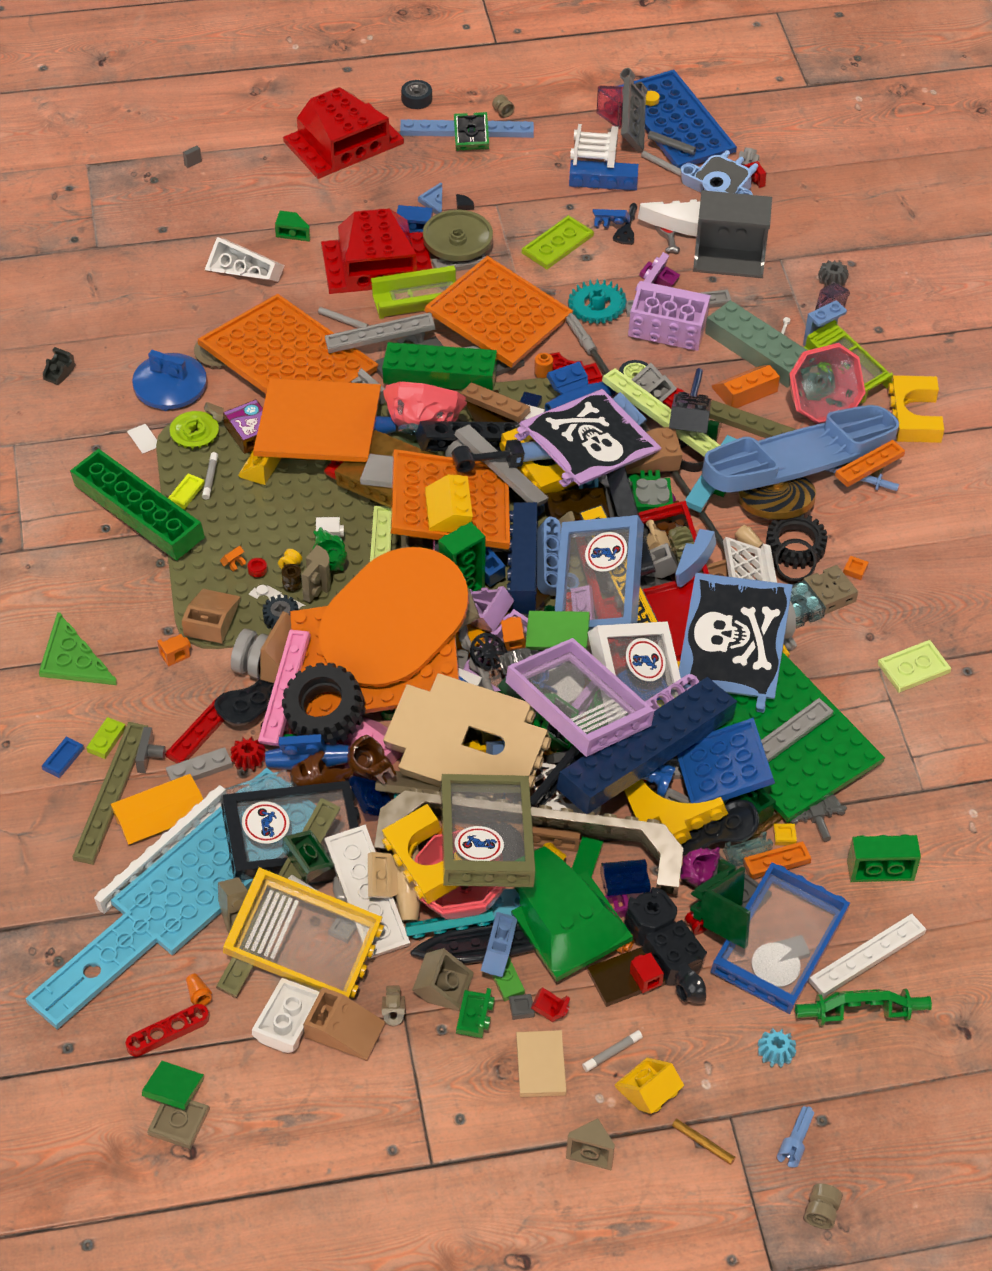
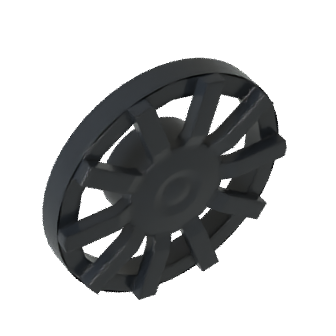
(487, 651)

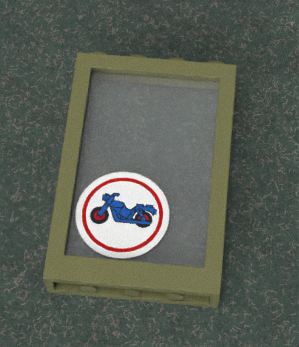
(487, 830)

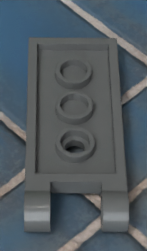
(633, 110)

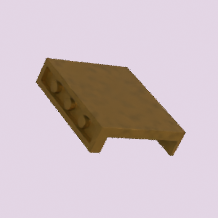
(350, 472)

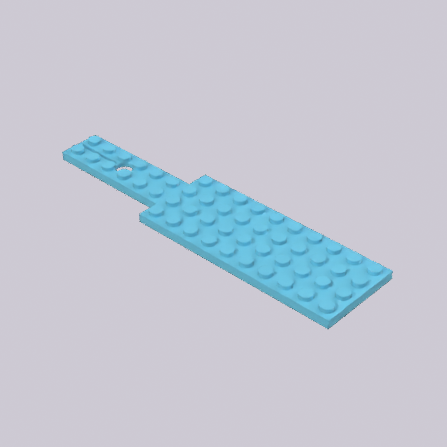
(160, 907)

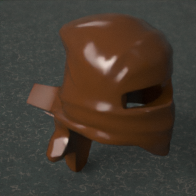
(369, 759)
(314, 771)

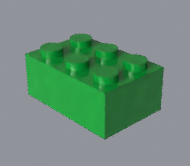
(883, 858)

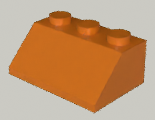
(748, 386)

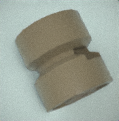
(823, 1206)

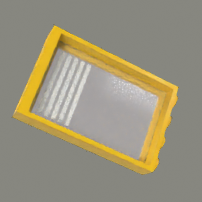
(303, 934)

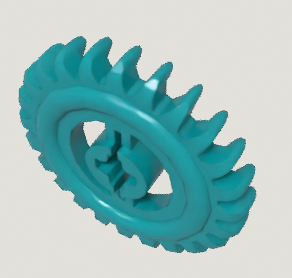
(597, 295)

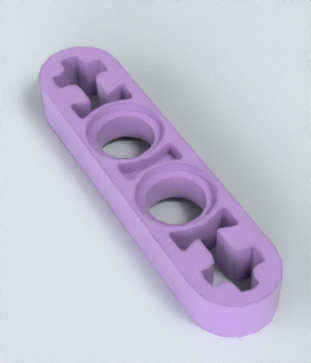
(666, 694)

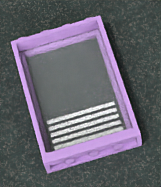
(579, 696)

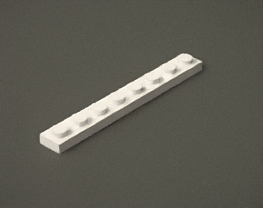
(158, 849)

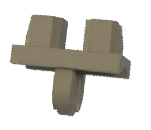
(393, 1003)

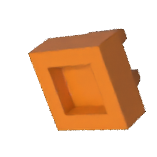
(232, 557)

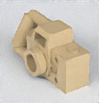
(656, 537)

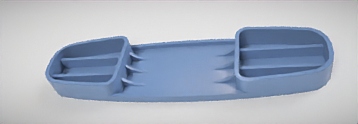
(801, 452)

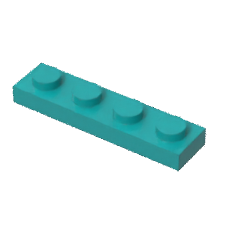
(440, 924)

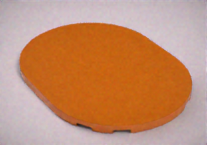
(394, 616)

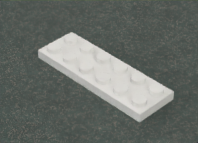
(350, 855)

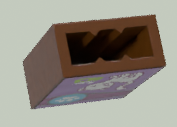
(243, 424)

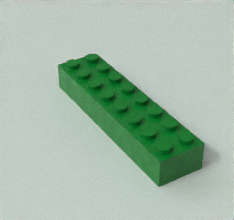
(137, 504)

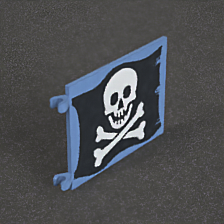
(736, 634)

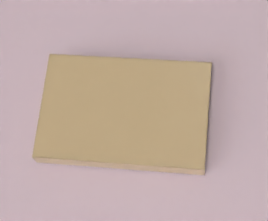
(541, 1063)

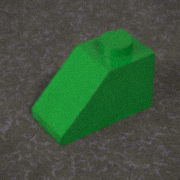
(291, 226)

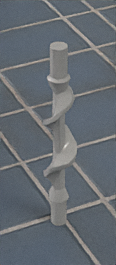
(465, 642)

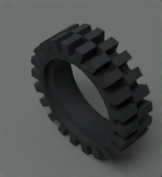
(802, 524)

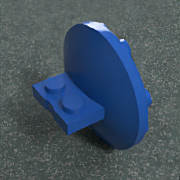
(169, 380)

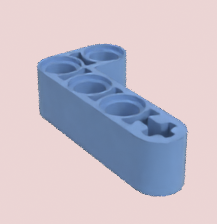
(548, 534)

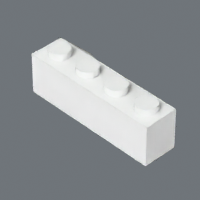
(237, 260)

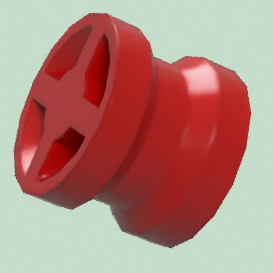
(697, 926)

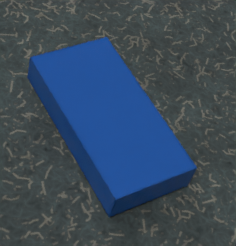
(63, 757)

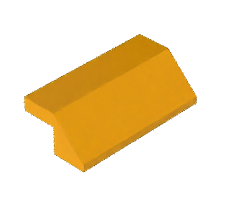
(156, 808)

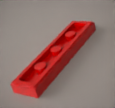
(195, 735)

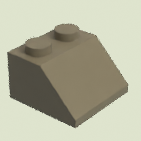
(442, 979)

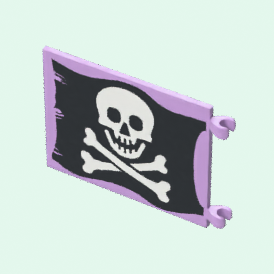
(588, 437)

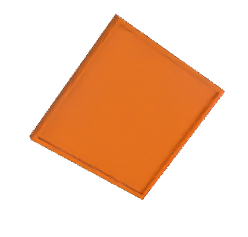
(317, 420)

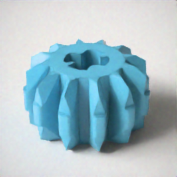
(776, 1048)

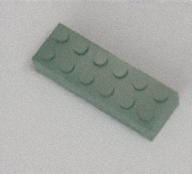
(753, 339)

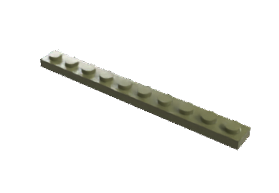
(752, 423)
(319, 823)

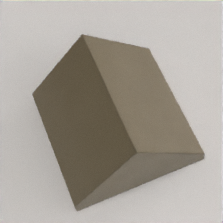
(591, 1145)

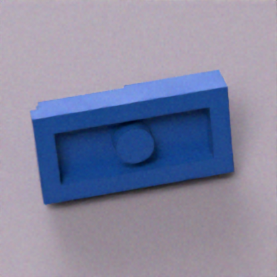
(607, 215)

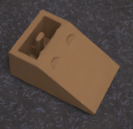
(210, 615)
(342, 1024)

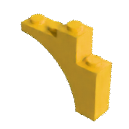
(676, 816)

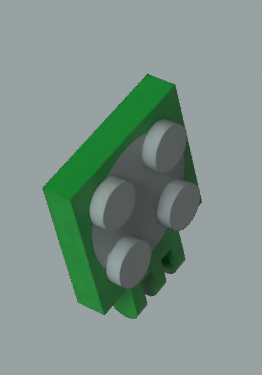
(651, 491)

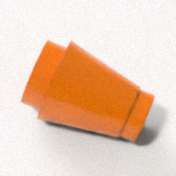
(198, 990)

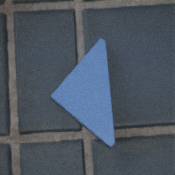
(432, 198)

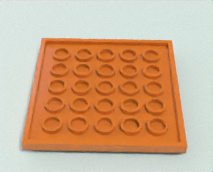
(498, 311)
(418, 470)

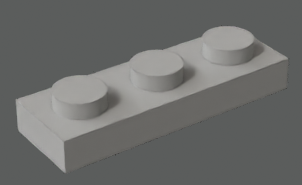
(201, 765)

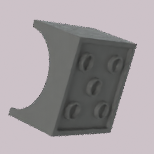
(732, 234)

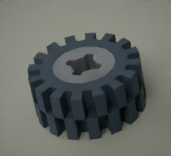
(275, 607)

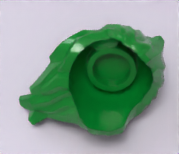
(334, 546)

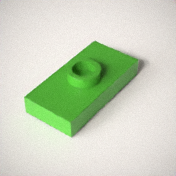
(509, 983)

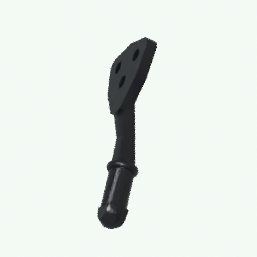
(626, 229)

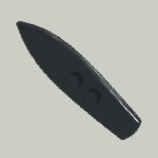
(470, 943)

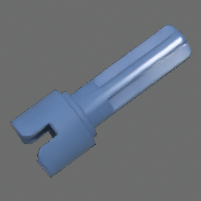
(793, 1146)

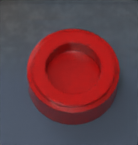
(257, 567)

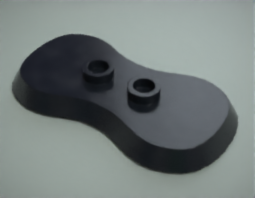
(244, 705)
(735, 827)

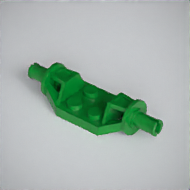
(854, 998)

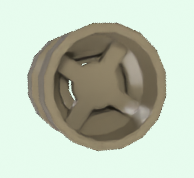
(503, 105)

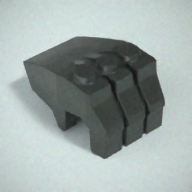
(59, 366)

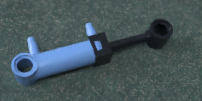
(514, 452)

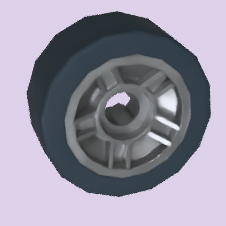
(416, 94)

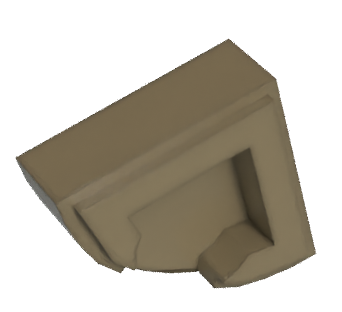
(215, 410)

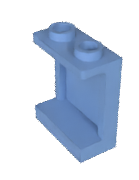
(823, 316)

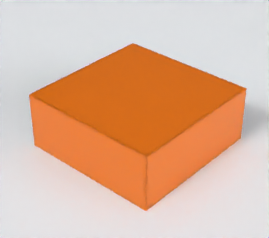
(855, 567)

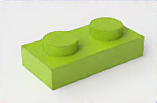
(106, 738)

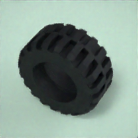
(317, 681)

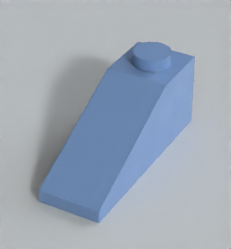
(499, 944)

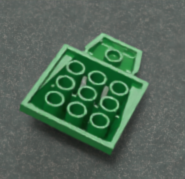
(567, 917)

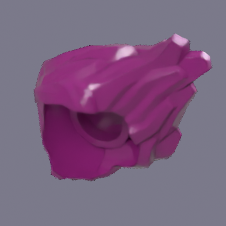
(700, 865)

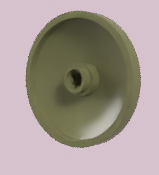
(457, 235)

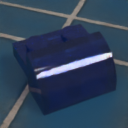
(625, 877)

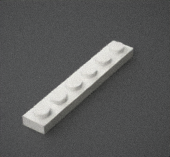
(867, 955)

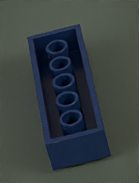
(523, 557)

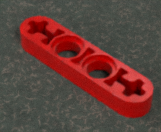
(166, 1027)

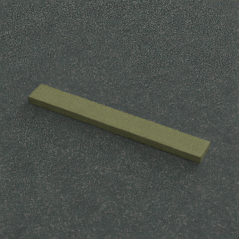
(110, 792)

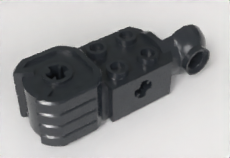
(670, 942)

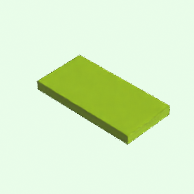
(557, 242)

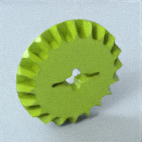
(185, 423)

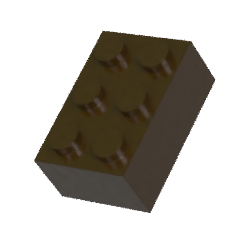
(576, 501)

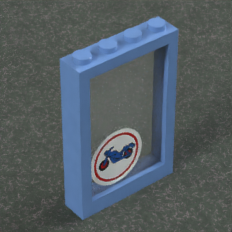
(601, 569)

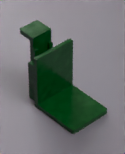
(721, 903)

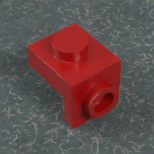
(550, 1005)

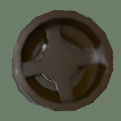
(291, 577)

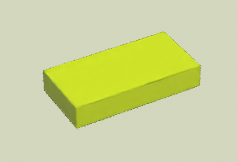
(186, 490)

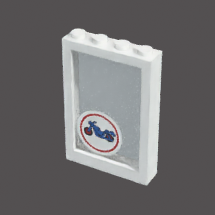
(638, 655)

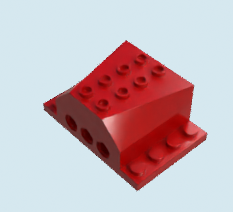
(340, 132)
(372, 247)

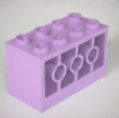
(668, 315)

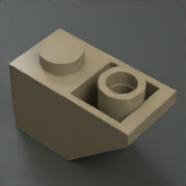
(231, 897)

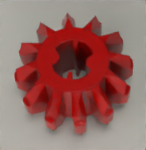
(247, 754)

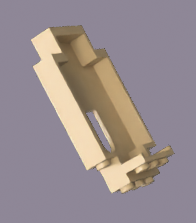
(435, 722)

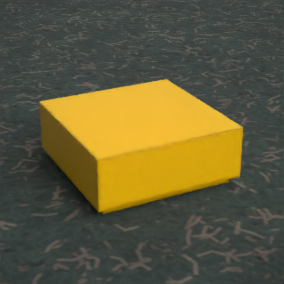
(784, 834)

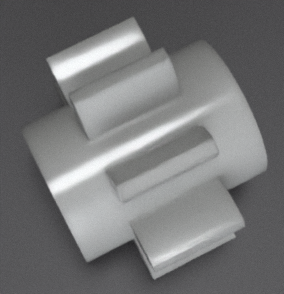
(749, 156)

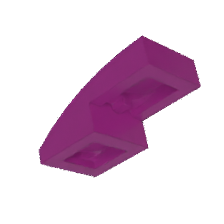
(666, 277)

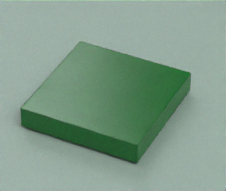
(172, 1085)

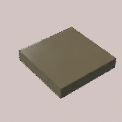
(178, 1125)

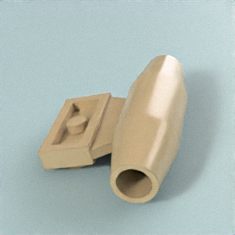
(388, 880)

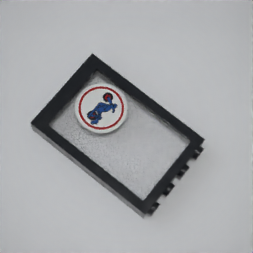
(262, 818)

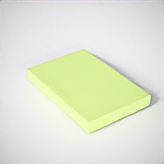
(914, 666)

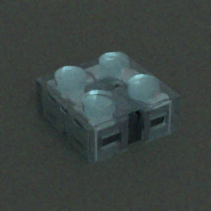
(806, 604)

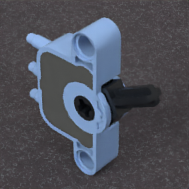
(719, 175)

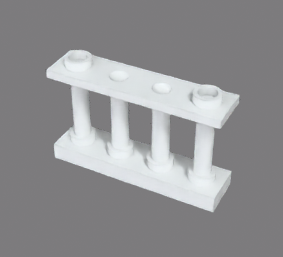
(595, 145)

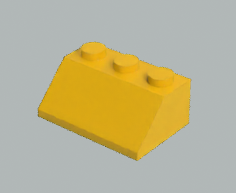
(448, 503)

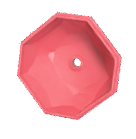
(458, 902)

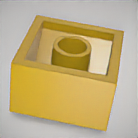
(650, 1084)

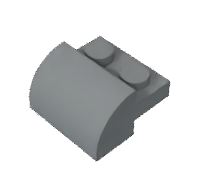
(654, 382)

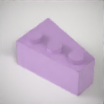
(491, 606)

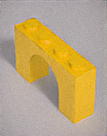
(912, 426)
(543, 477)
(403, 838)

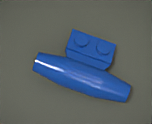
(572, 384)
(297, 748)

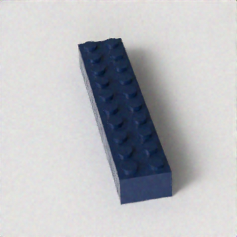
(673, 729)

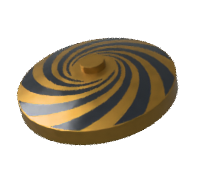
(780, 499)

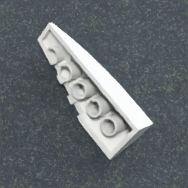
(673, 216)

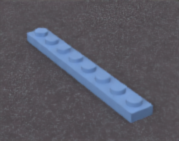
(446, 128)

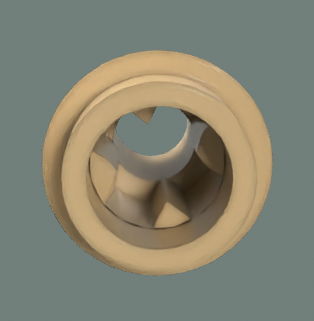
(748, 536)

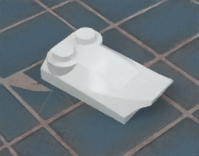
(284, 1016)

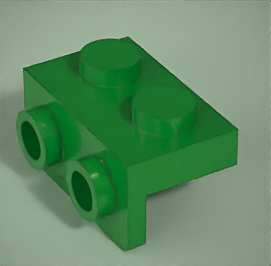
(474, 1013)

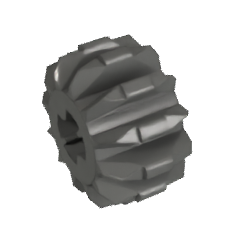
(833, 273)
(513, 657)

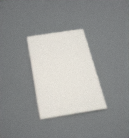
(143, 438)

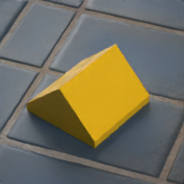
(259, 468)

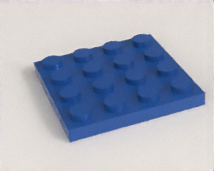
(726, 763)

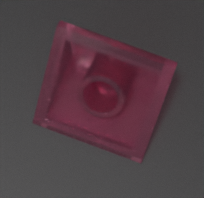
(610, 104)

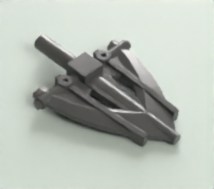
(817, 814)

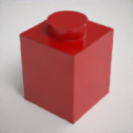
(646, 972)

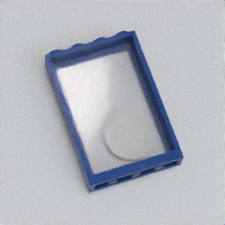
(787, 938)

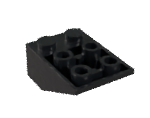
(690, 412)

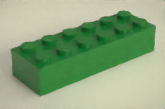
(439, 365)

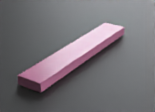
(290, 664)

